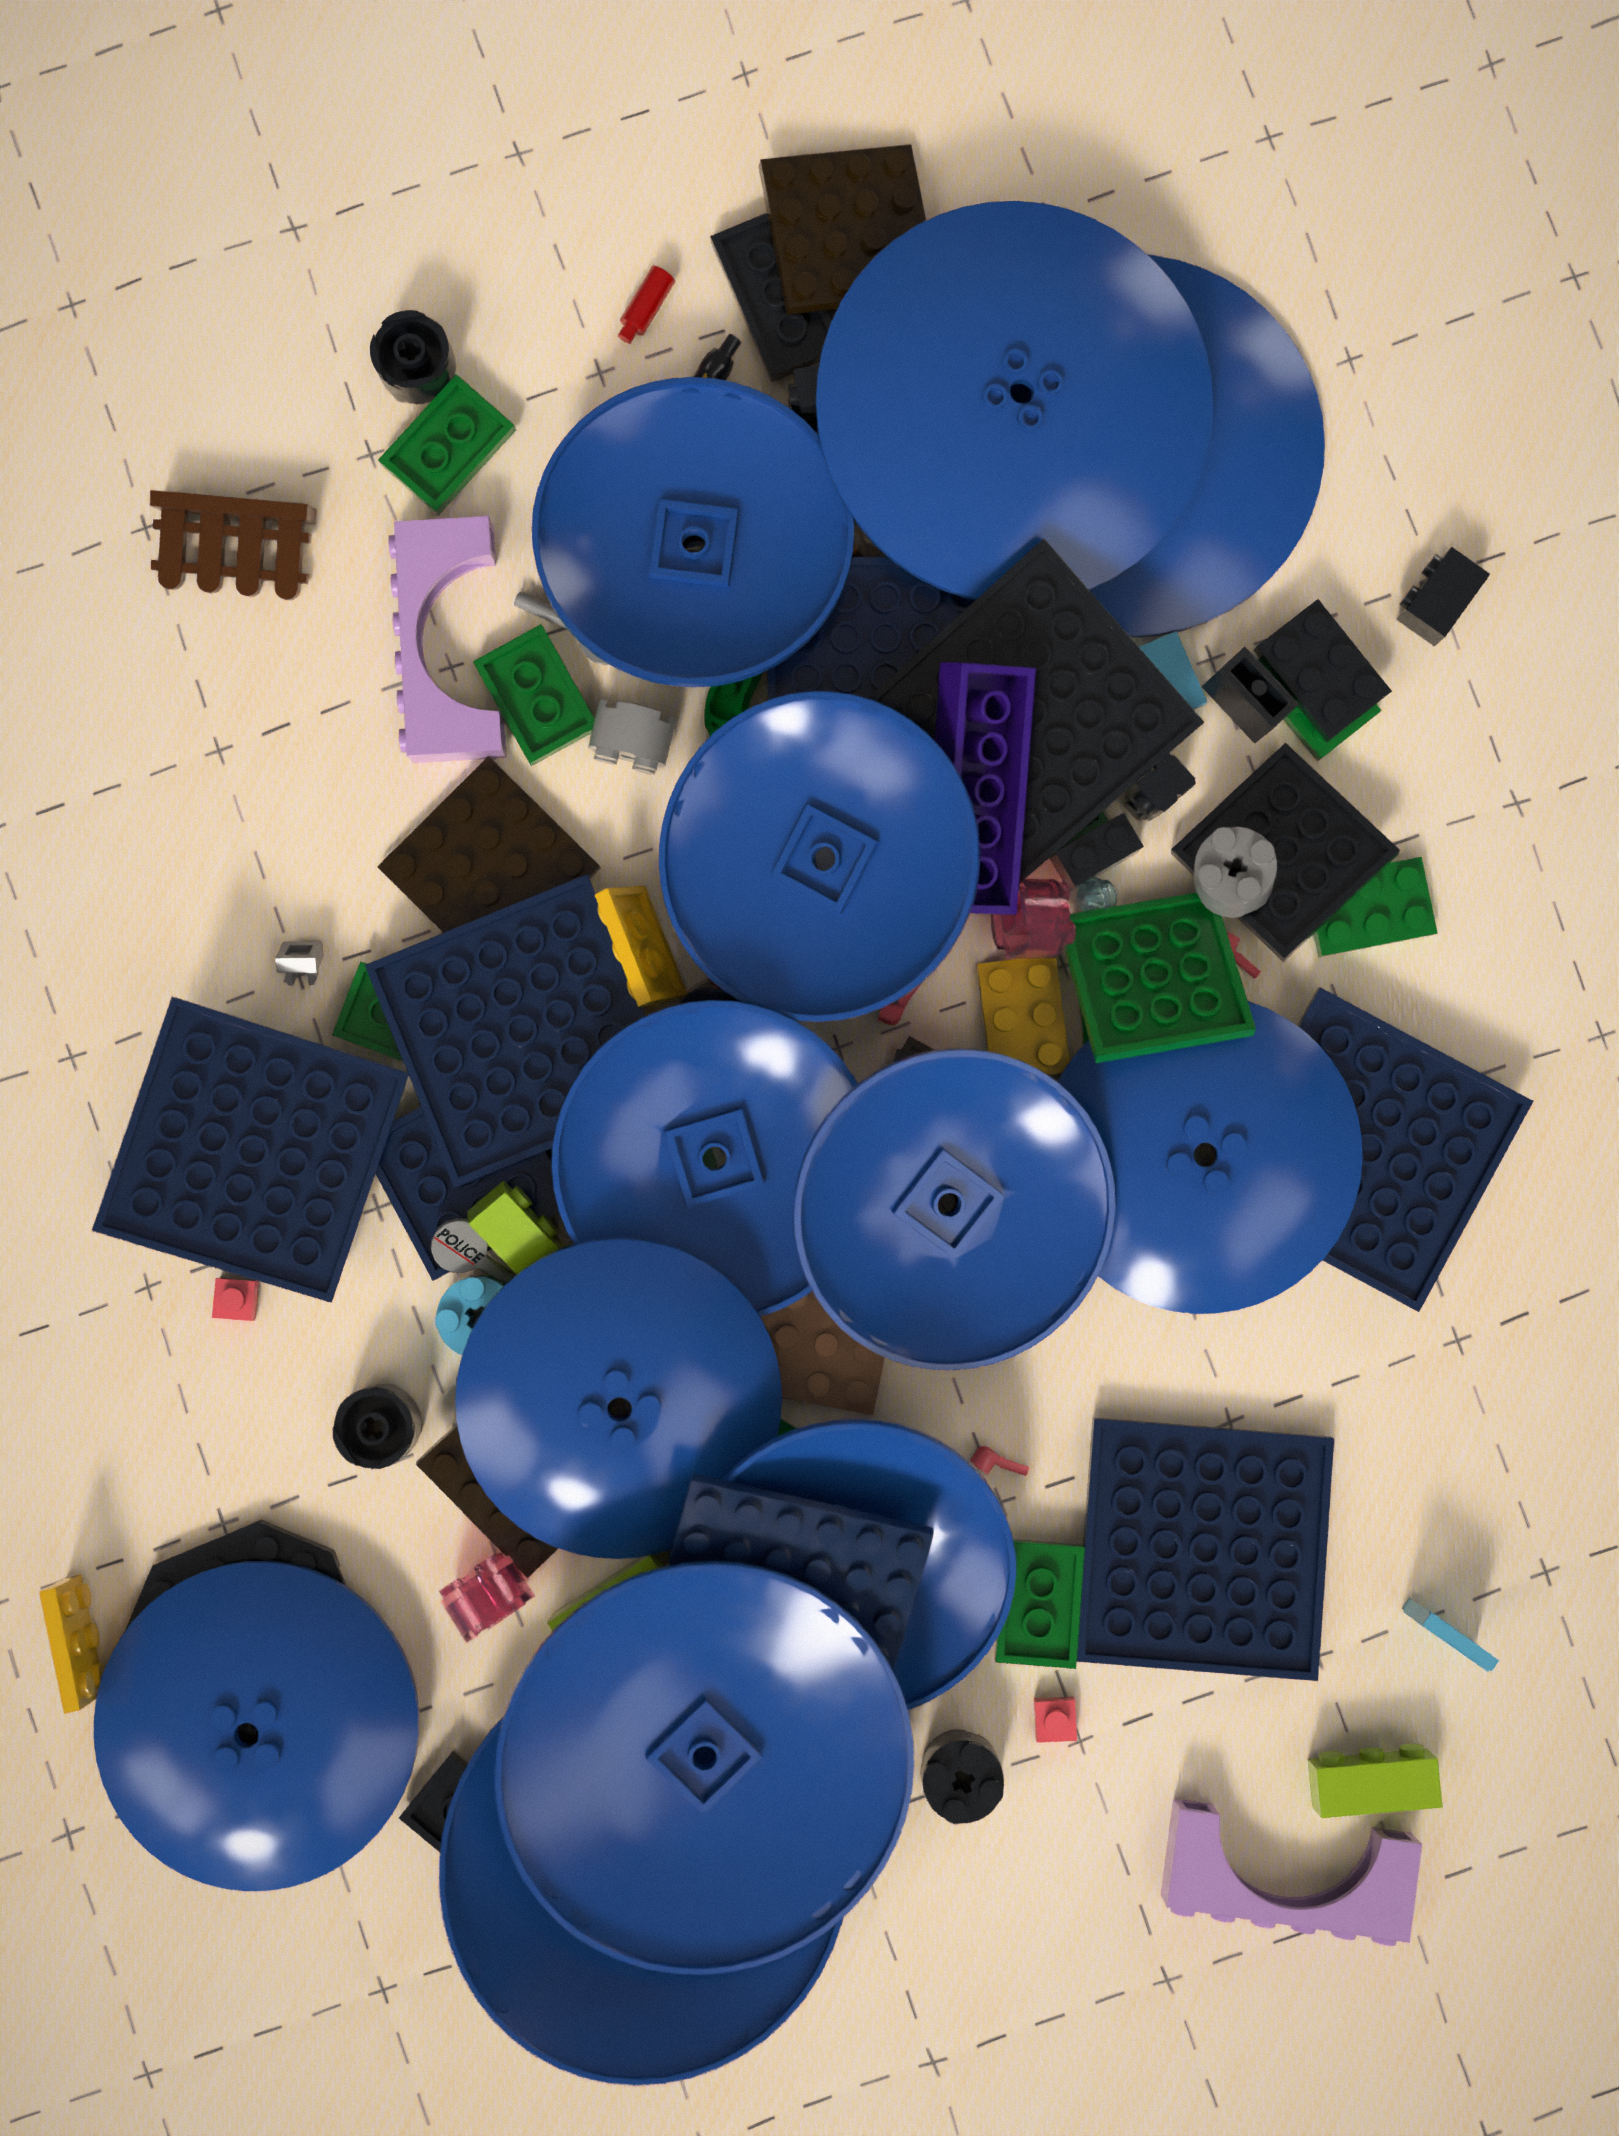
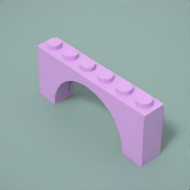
(428, 560)
(1368, 1902)

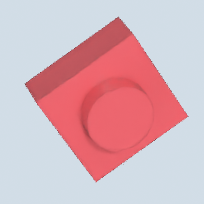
(235, 1299)
(1055, 1719)

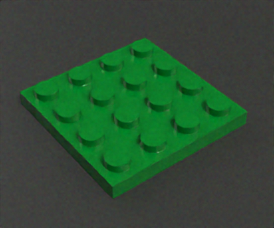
(1156, 978)

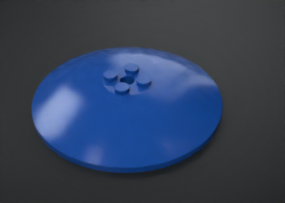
(677, 466)
(747, 839)
(667, 1093)
(1279, 1175)
(998, 1266)
(598, 1328)
(924, 1482)
(315, 1681)

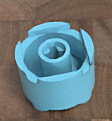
(455, 1308)

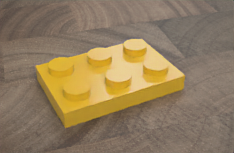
(640, 945)
(1024, 1012)
(72, 1641)

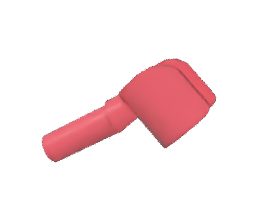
(1241, 960)
(892, 1013)
(986, 1458)

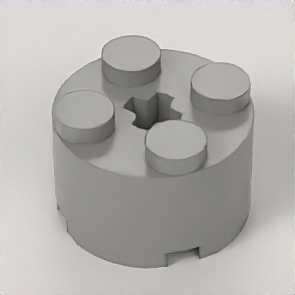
(631, 735)
(1228, 850)

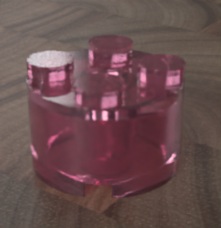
(1040, 924)
(487, 1597)

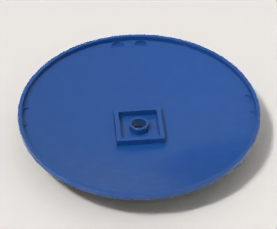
(924, 416)
(1257, 472)
(724, 1856)
(579, 2003)

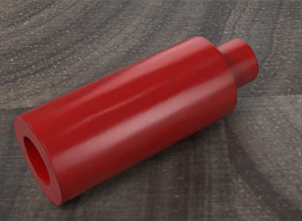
(645, 303)

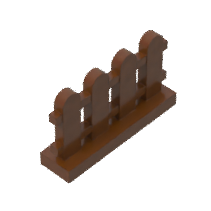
(212, 539)

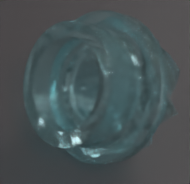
(1096, 895)

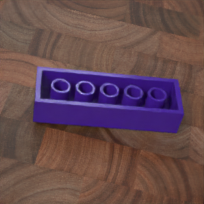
(987, 735)

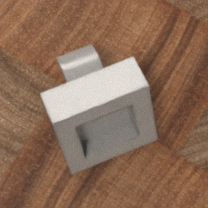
(299, 958)

